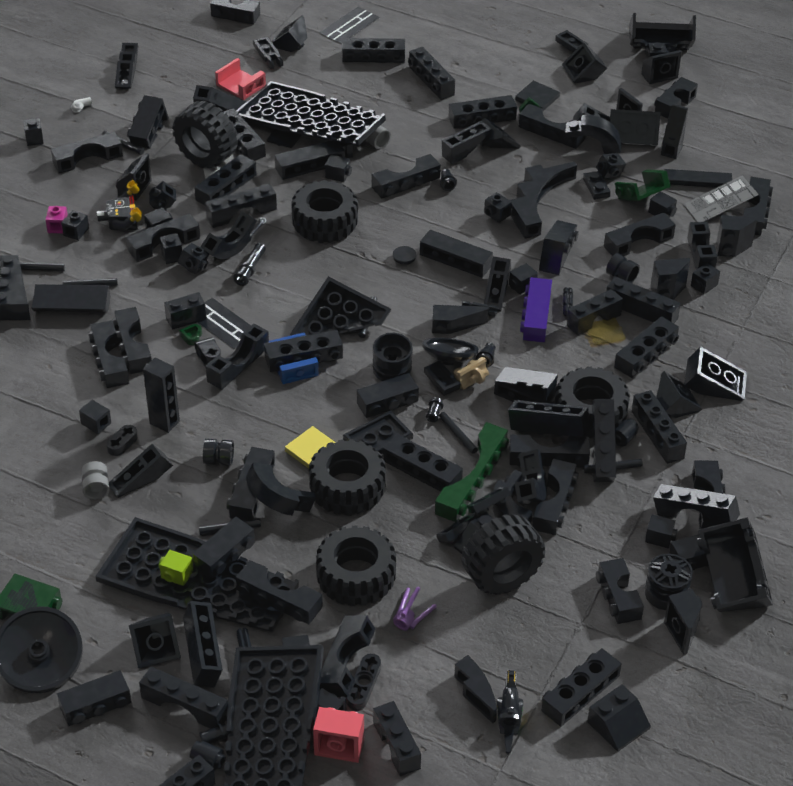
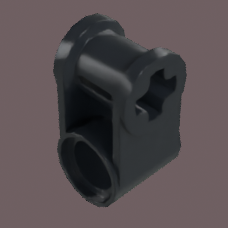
(207, 350)

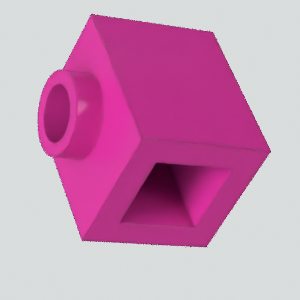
(54, 217)

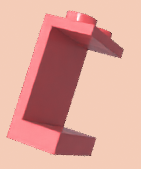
(239, 82)

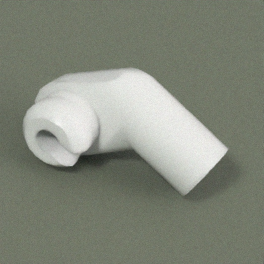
(78, 104)

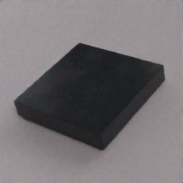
(539, 93)

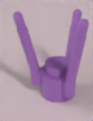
(405, 616)

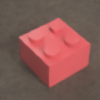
(338, 734)

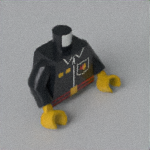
(122, 211)

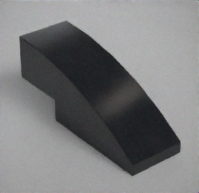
(476, 687)

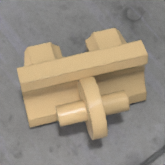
(472, 373)

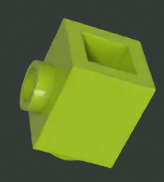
(176, 567)

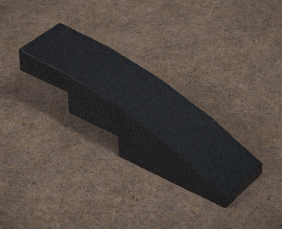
(126, 65)

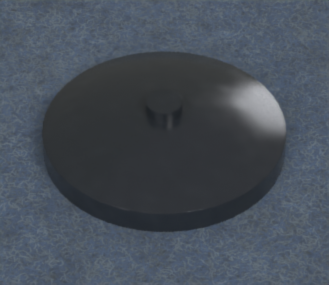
(39, 649)

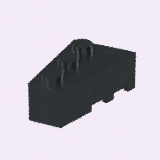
(526, 385)

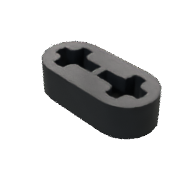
(123, 441)

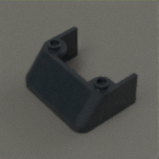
(673, 34)

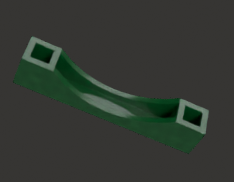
(454, 498)

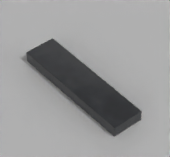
(698, 178)

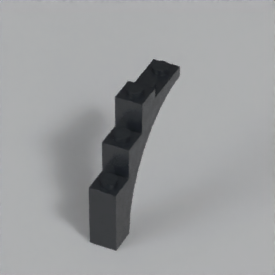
(530, 192)

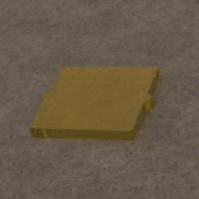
(606, 332)

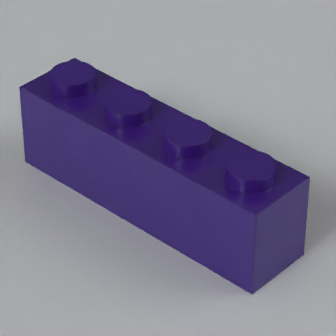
(536, 309)

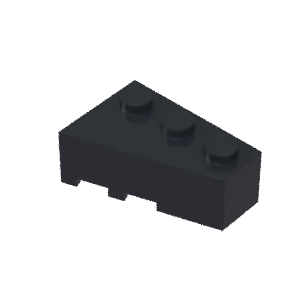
(147, 121)
(557, 246)

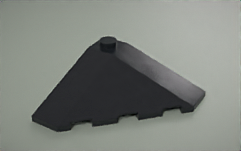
(341, 310)

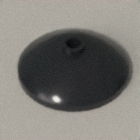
(450, 350)

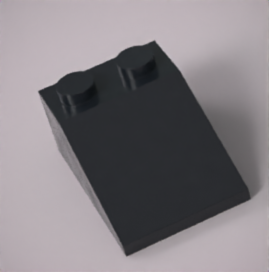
(714, 376)

